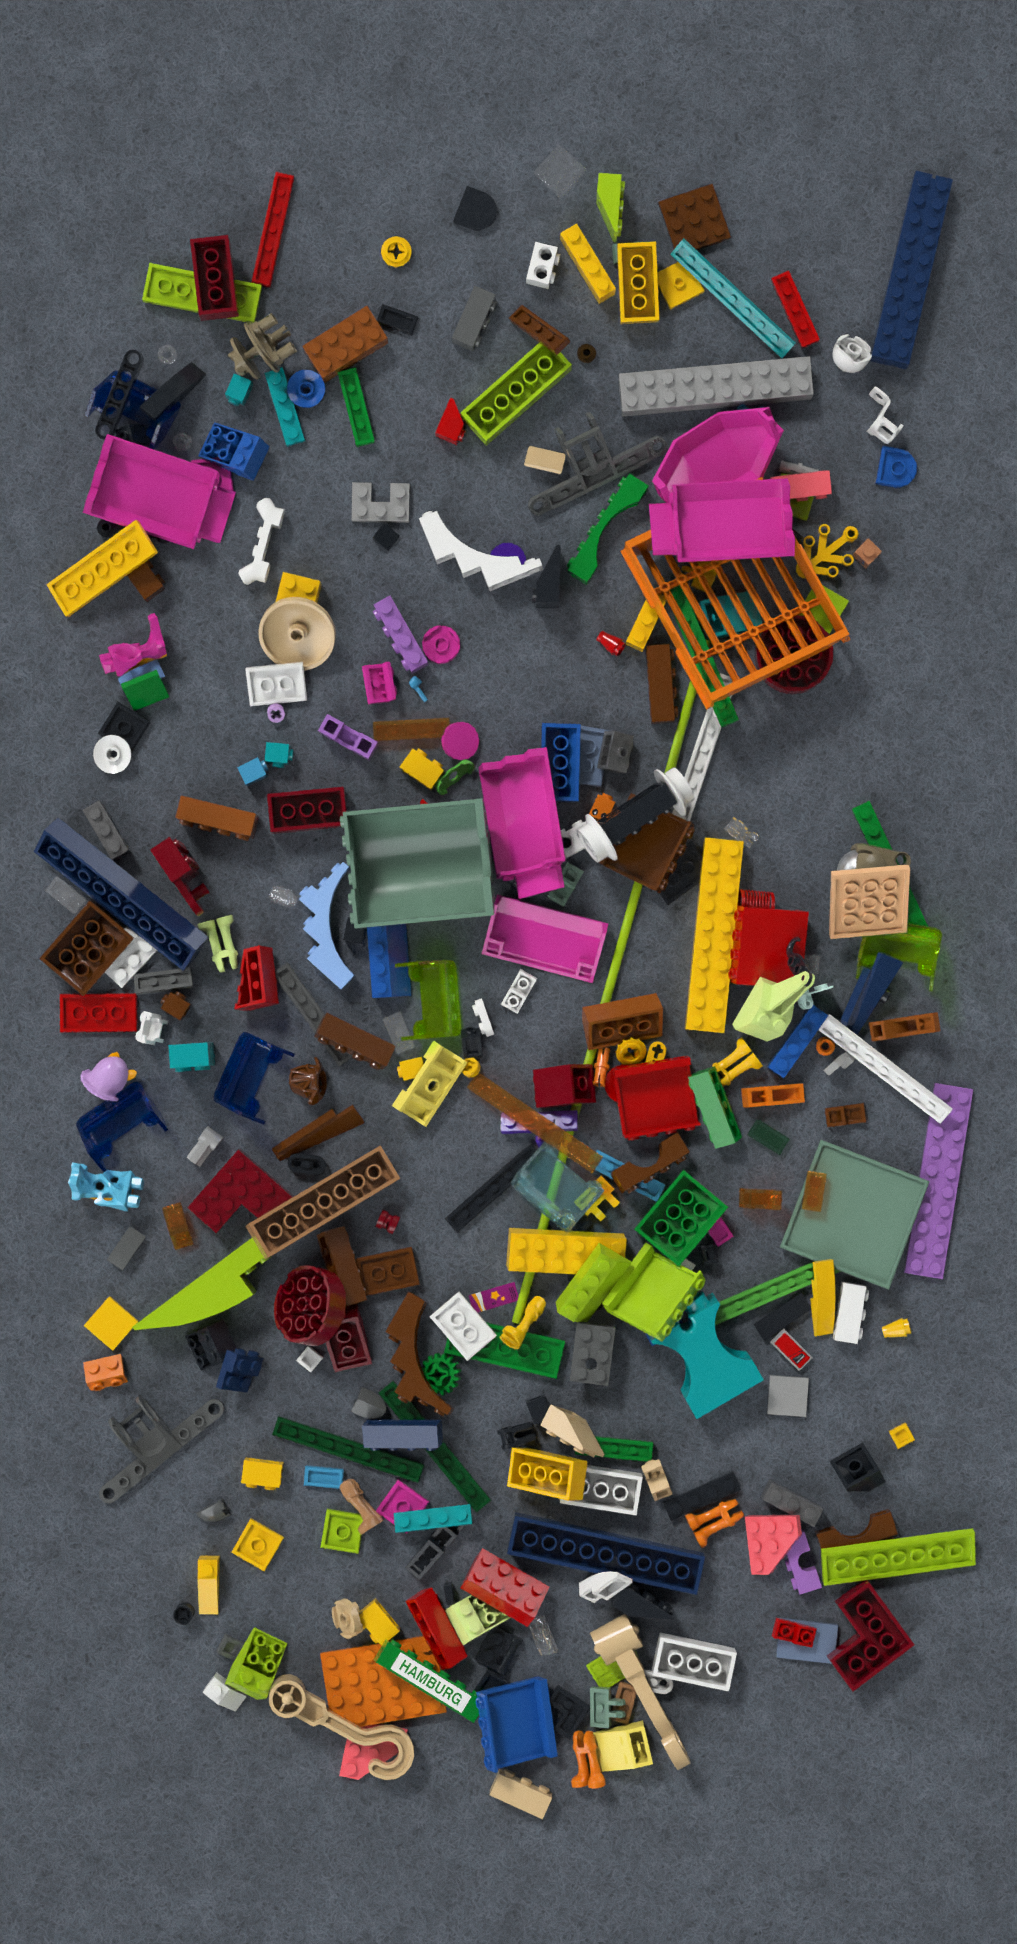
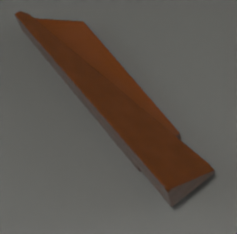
(318, 1131)

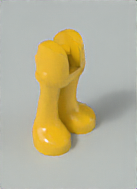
(741, 1050)
(514, 1336)

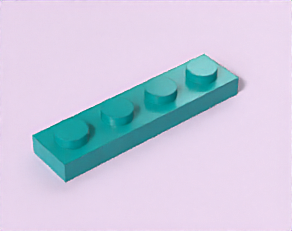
(284, 408)
(433, 1518)

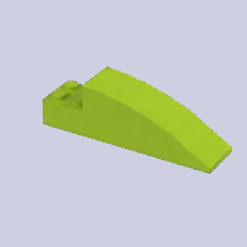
(211, 1292)

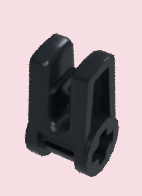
(515, 1441)

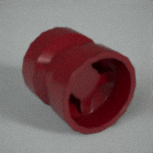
(383, 1221)

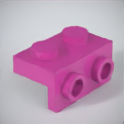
(379, 683)

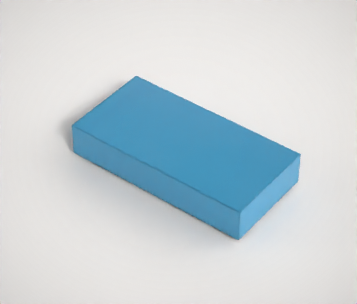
(323, 1476)

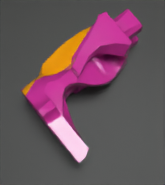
(130, 656)

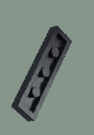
(701, 1496)

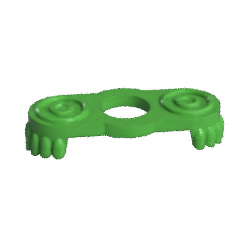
(461, 768)

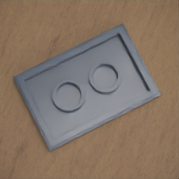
(590, 749)
(823, 1643)

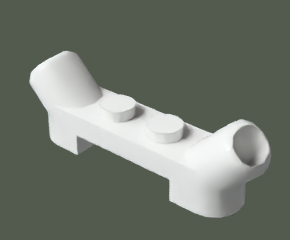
(272, 518)

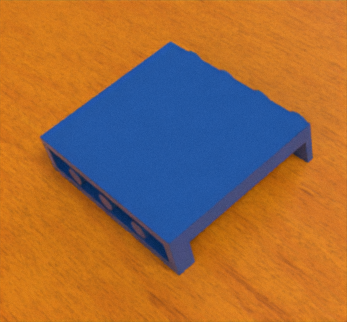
(516, 1723)

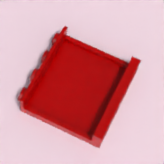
(762, 942)
(655, 1097)

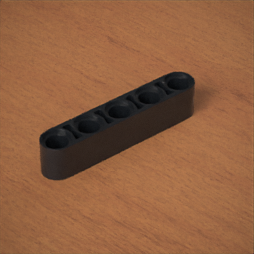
(127, 388)

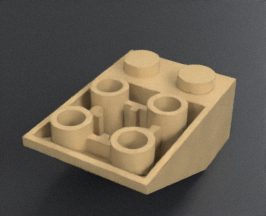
(571, 1430)

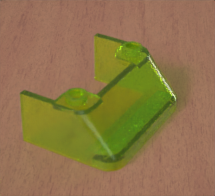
(918, 946)
(438, 999)

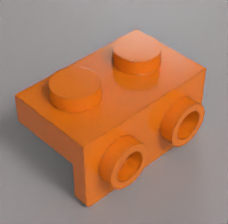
(105, 1372)

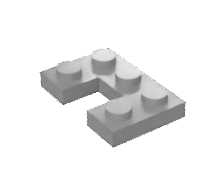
(394, 511)

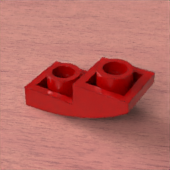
(794, 1632)

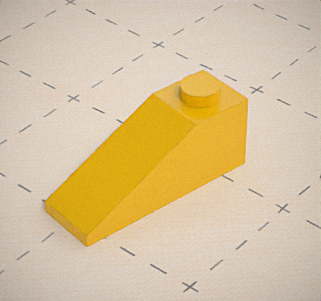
(208, 1584)

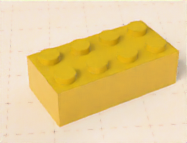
(638, 282)
(547, 1473)

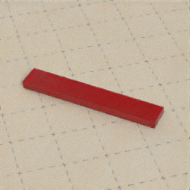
(273, 229)

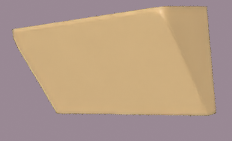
(545, 459)

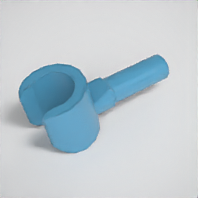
(414, 683)

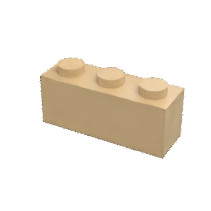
(521, 1793)

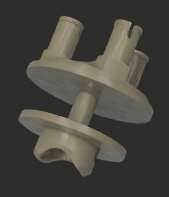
(264, 345)

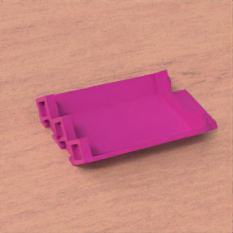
(160, 491)
(724, 521)
(523, 821)

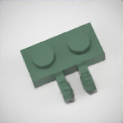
(601, 1707)

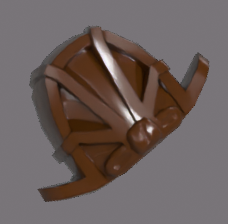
(306, 1081)

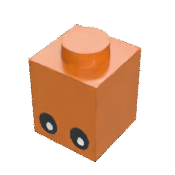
(602, 806)

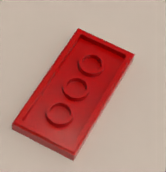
(98, 1012)

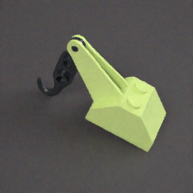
(771, 1004)

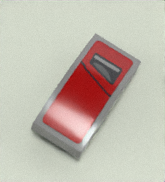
(791, 1349)

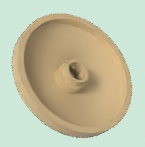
(297, 632)

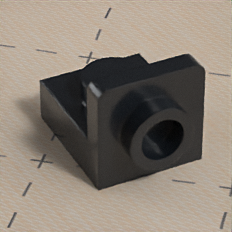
(471, 1042)

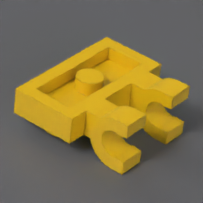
(606, 1195)

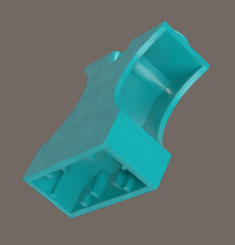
(711, 1368)

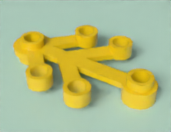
(824, 553)

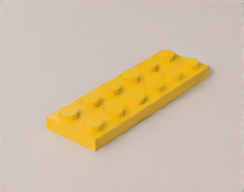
(102, 568)

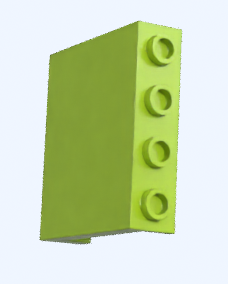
(653, 1293)

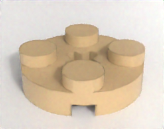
(346, 1618)

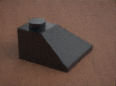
(858, 1470)

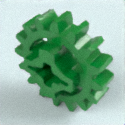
(439, 1365)

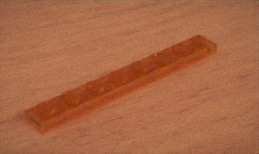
(535, 1122)

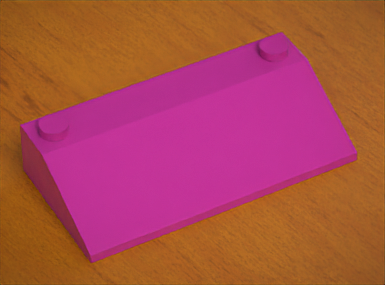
(545, 938)

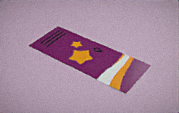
(494, 1297)

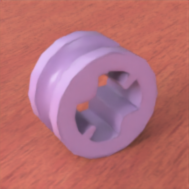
(276, 718)

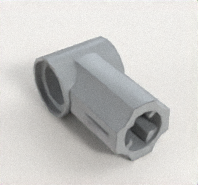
(206, 1144)

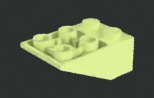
(473, 1618)

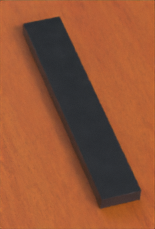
(488, 1191)

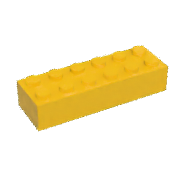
(556, 1250)

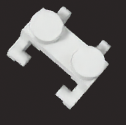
(150, 1028)

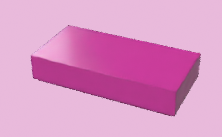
(720, 1232)

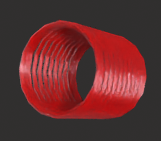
(756, 900)

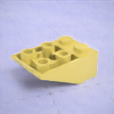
(623, 1747)

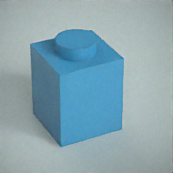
(253, 771)

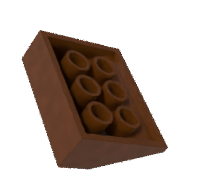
(86, 947)

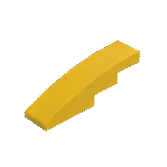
(823, 1297)

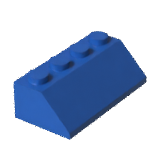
(564, 758)
(386, 948)

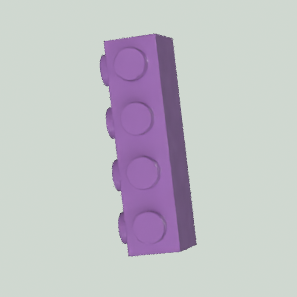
(401, 635)

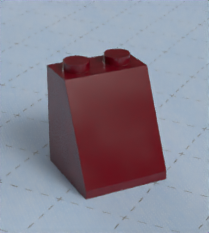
(564, 1085)

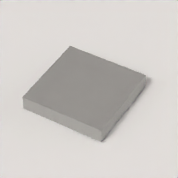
(787, 1395)

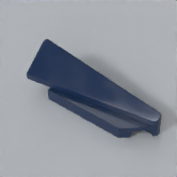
(869, 991)

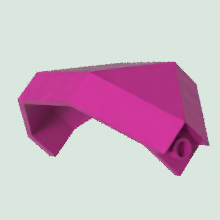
(720, 449)

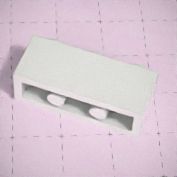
(850, 1312)

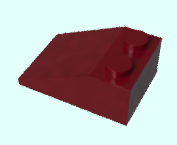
(349, 1344)

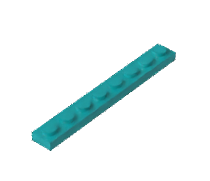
(732, 298)

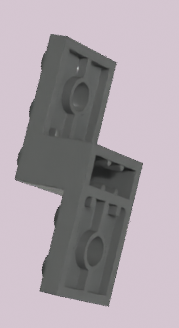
(595, 1341)

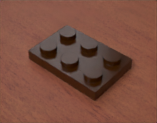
(388, 1270)

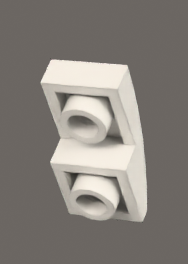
(519, 991)

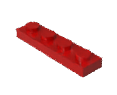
(795, 309)

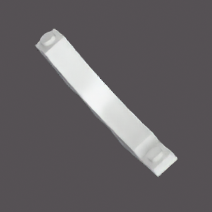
(496, 569)

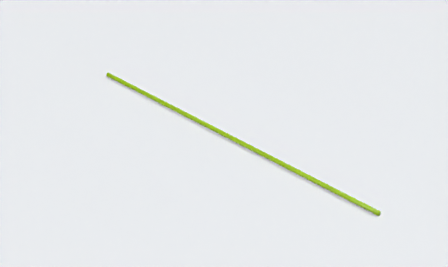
(614, 969)

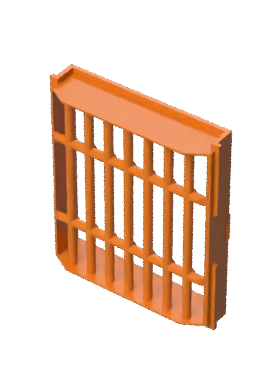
(643, 544)

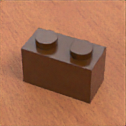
(146, 581)

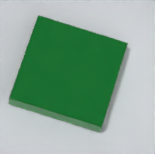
(145, 690)

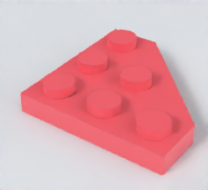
(770, 1540)
(357, 1756)

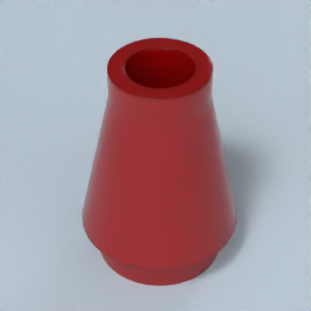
(611, 643)

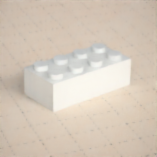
(610, 1490)
(694, 1661)

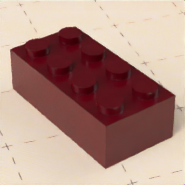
(214, 277)
(306, 809)

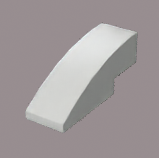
(603, 1585)

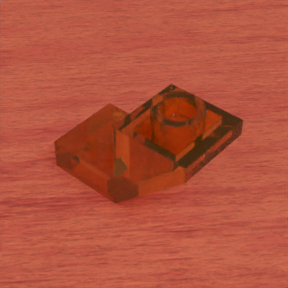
(177, 1225)

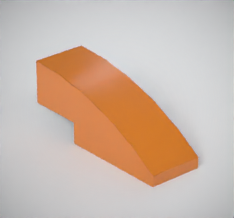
(773, 1095)

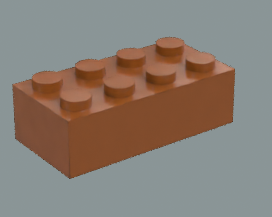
(345, 344)
(217, 817)

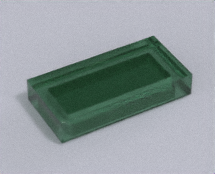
(768, 1136)

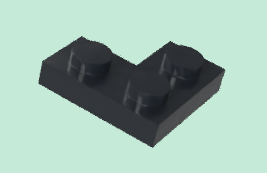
(573, 1711)

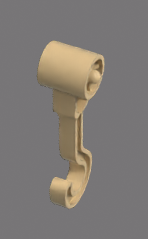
(618, 1643)
(291, 1699)

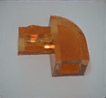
(760, 1198)

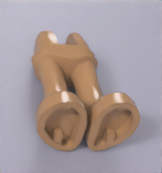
(354, 1495)

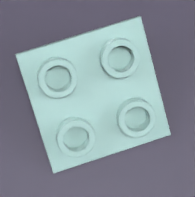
(805, 1001)

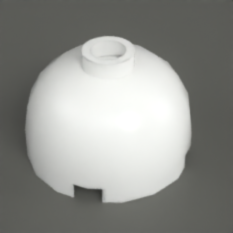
(851, 354)

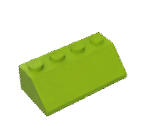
(591, 1284)

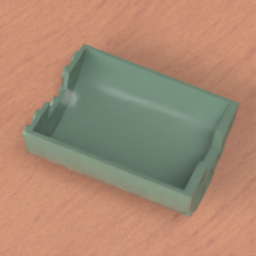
(419, 863)

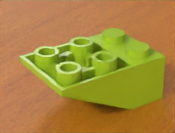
(609, 192)
(256, 1664)

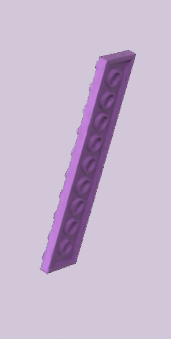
(942, 1168)

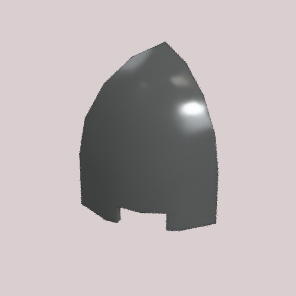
(369, 1404)
(214, 1512)

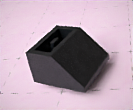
(210, 1344)

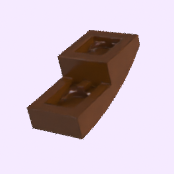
(845, 1115)

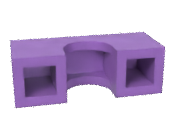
(347, 737)
(804, 1578)

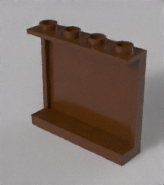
(652, 852)

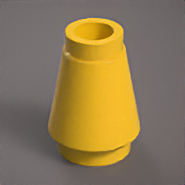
(898, 1328)

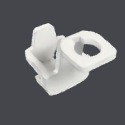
(875, 429)

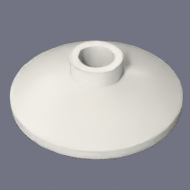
(103, 757)

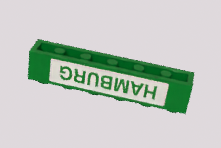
(427, 1679)

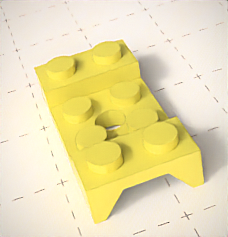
(419, 1100)

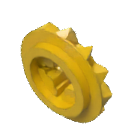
(390, 245)
(628, 1058)

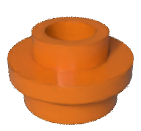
(825, 1052)

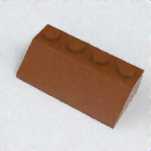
(621, 1019)

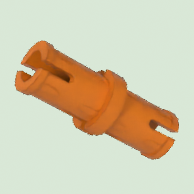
(601, 1067)

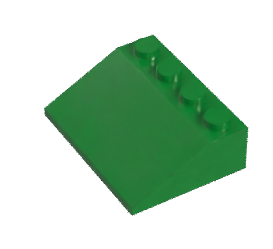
(681, 1218)

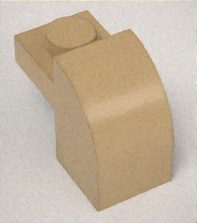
(656, 1479)

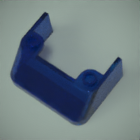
(141, 392)
(245, 1073)
(114, 1118)

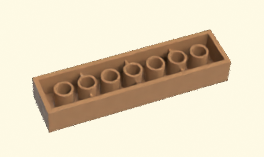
(322, 1202)

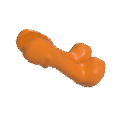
(696, 1521)
(585, 1744)

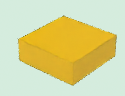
(901, 1435)

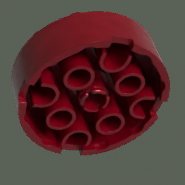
(802, 675)
(310, 1305)

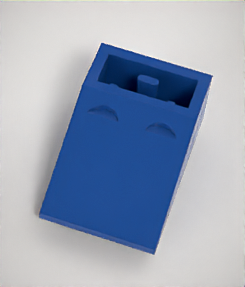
(238, 450)

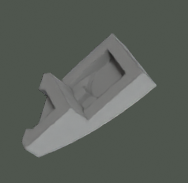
(843, 1060)

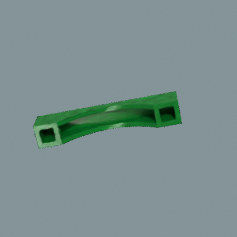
(628, 496)

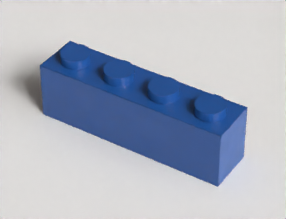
(797, 1041)

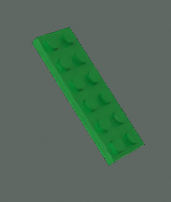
(536, 1355)

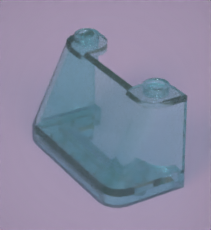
(556, 1188)

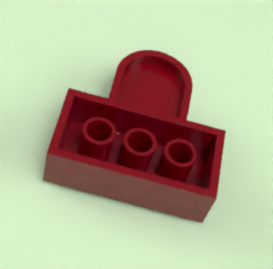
(180, 869)

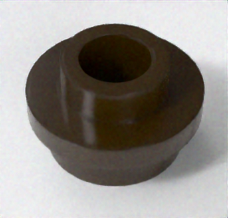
(586, 359)

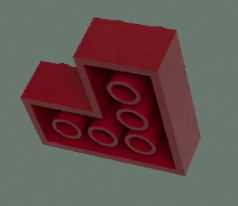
(238, 1184)
(877, 1638)

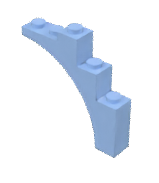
(318, 927)

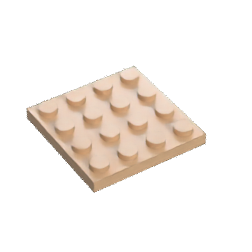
(869, 901)

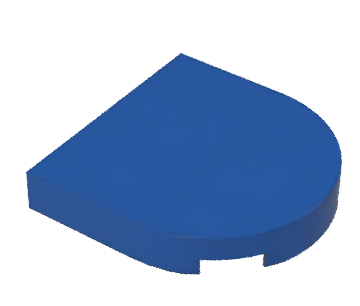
(895, 467)

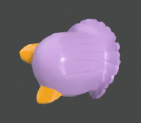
(107, 1077)

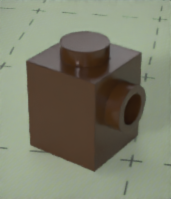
(175, 1005)

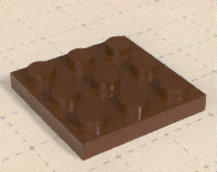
(695, 218)

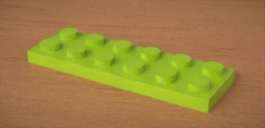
(177, 290)

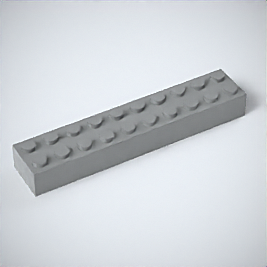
(715, 386)

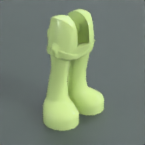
(209, 928)

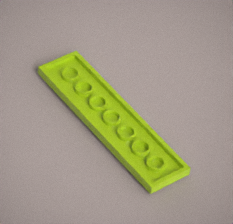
(898, 1557)

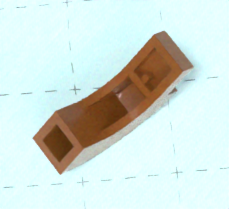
(904, 1026)

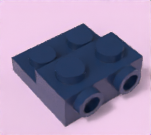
(238, 1370)

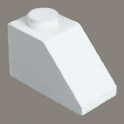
(223, 1694)

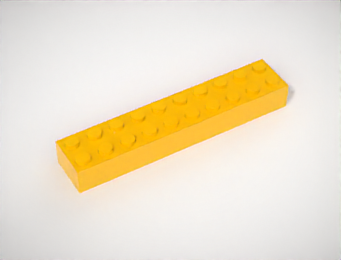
(713, 935)

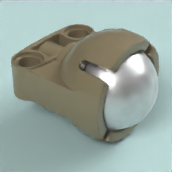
(870, 856)

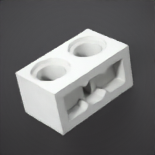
(539, 265)
(576, 844)

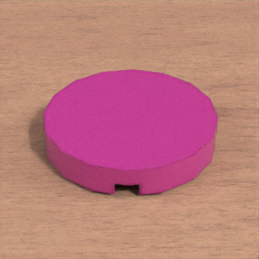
(442, 651)
(460, 740)

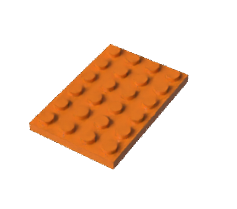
(369, 1692)

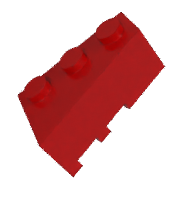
(258, 979)

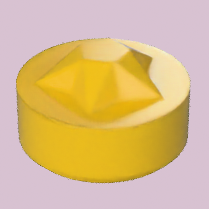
(472, 1067)

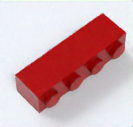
(436, 1628)

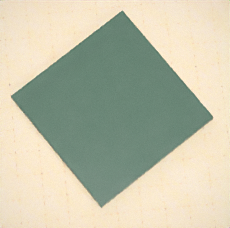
(862, 1215)

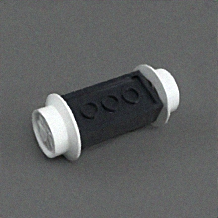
(666, 794)

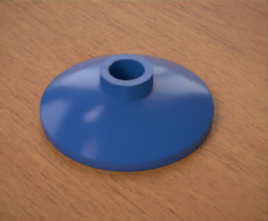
(305, 379)

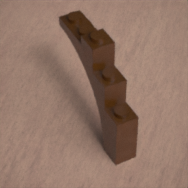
(406, 1358)

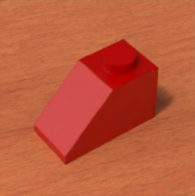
(451, 424)

